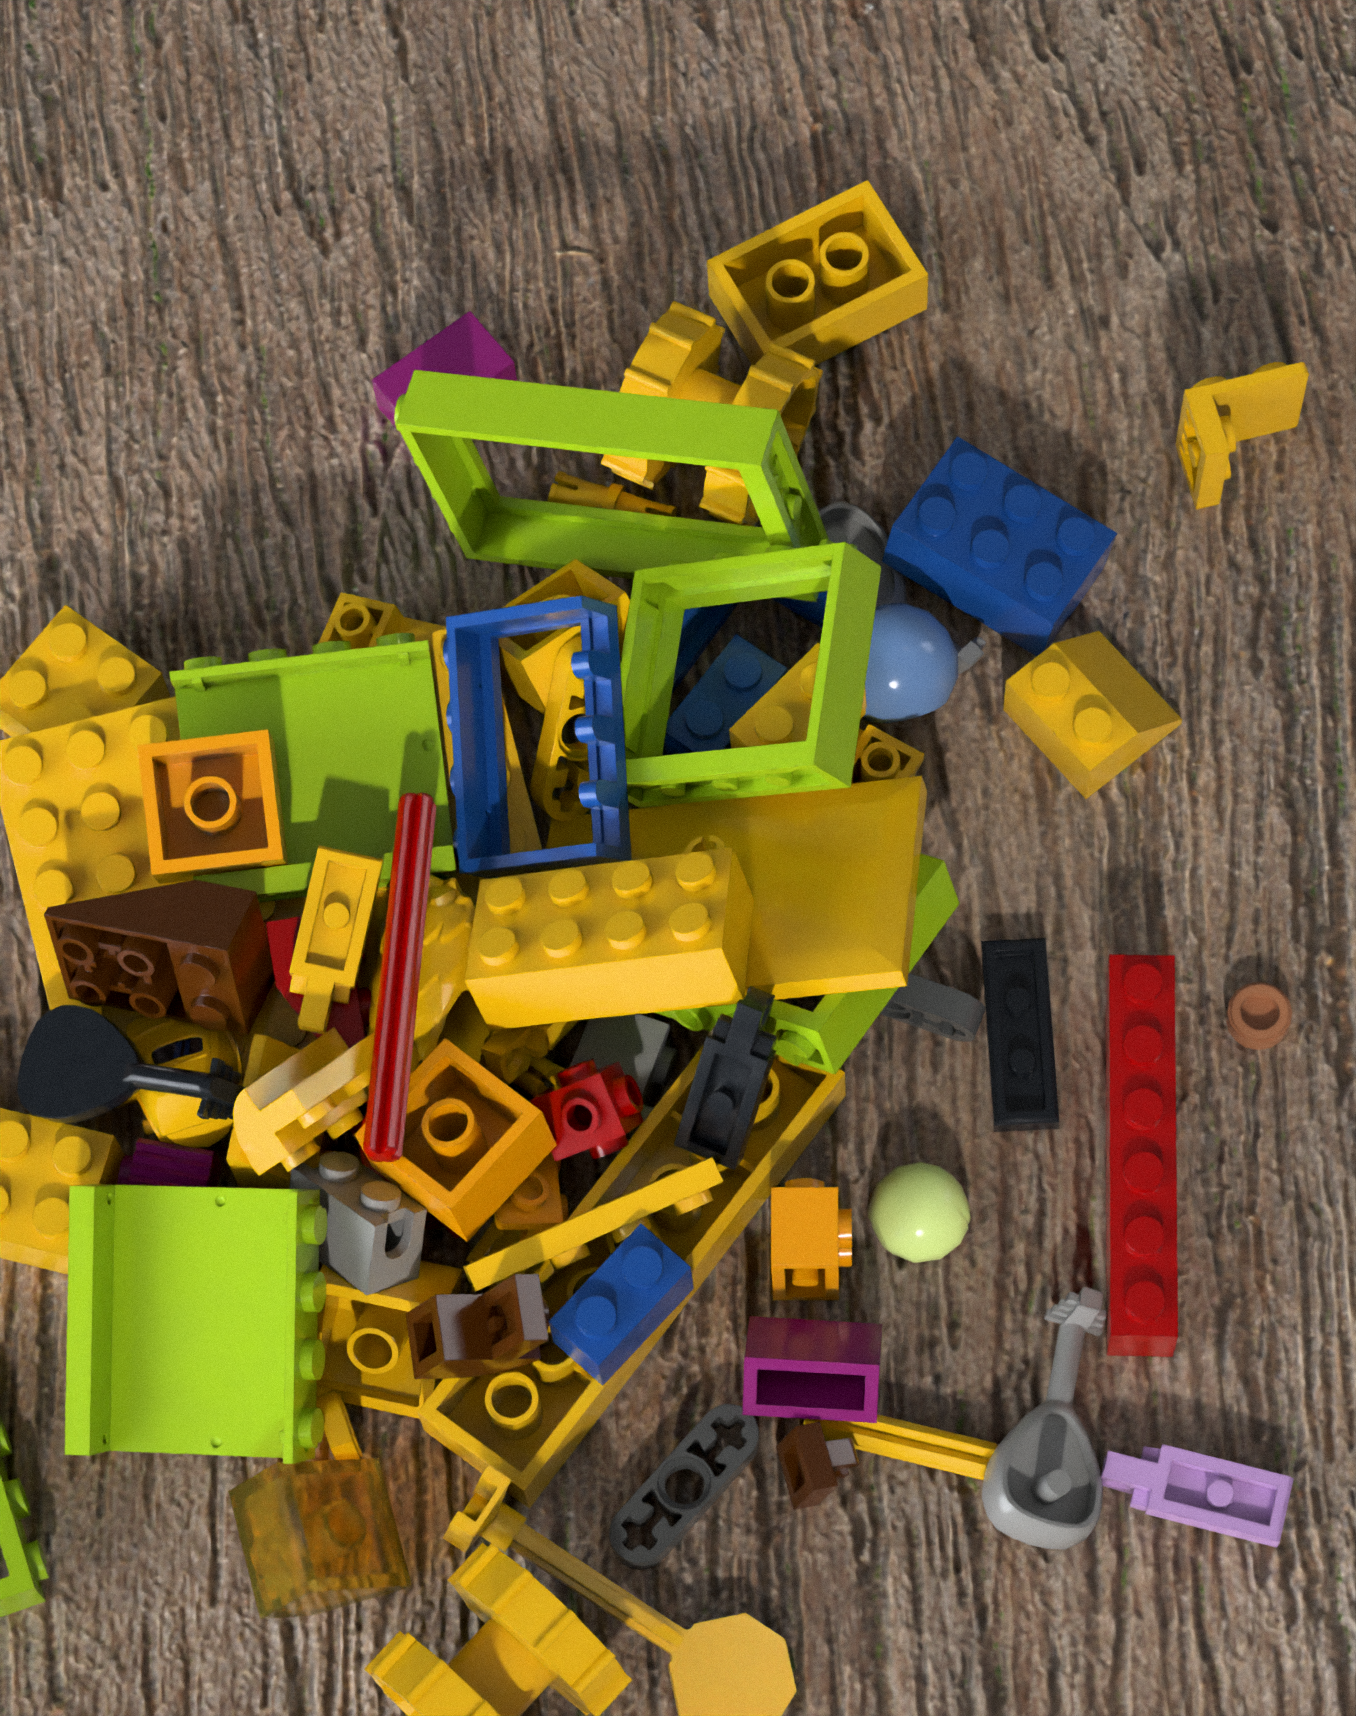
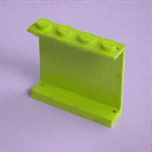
(347, 742)
(194, 1321)

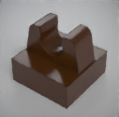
(814, 1464)

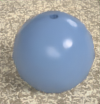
(908, 664)

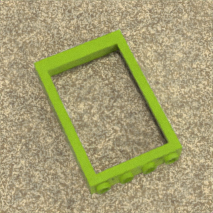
(449, 410)

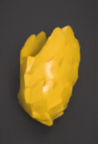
(444, 998)

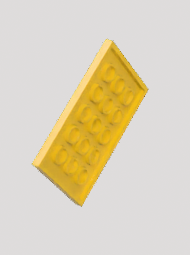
(825, 875)

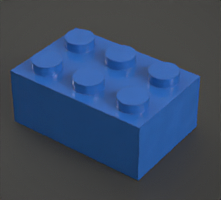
(998, 546)

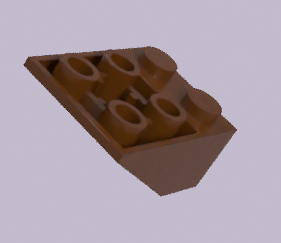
(168, 953)

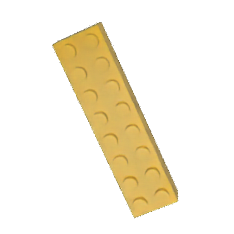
(539, 1413)

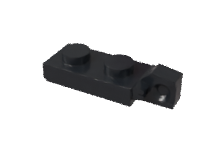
(729, 1082)

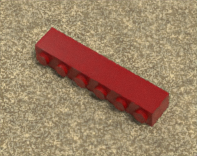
(1141, 1156)

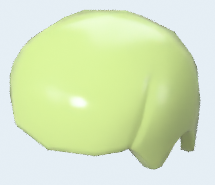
(919, 1212)

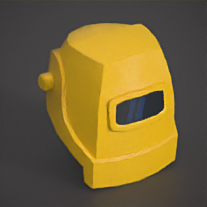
(189, 1048)

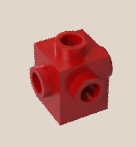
(591, 1109)

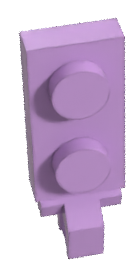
(1203, 1491)

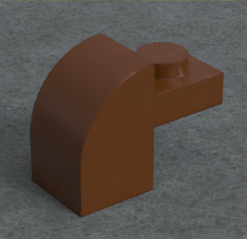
(479, 1331)

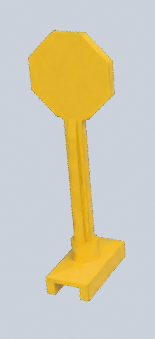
(713, 1667)

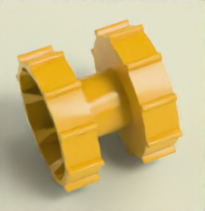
(682, 363)
(513, 1657)

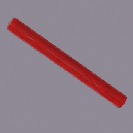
(399, 978)

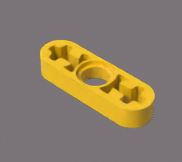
(548, 770)

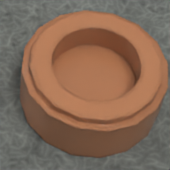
(1258, 1015)

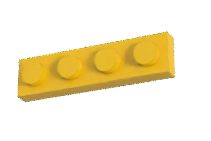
(567, 1240)

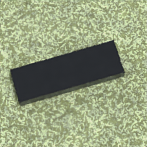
(1019, 1035)

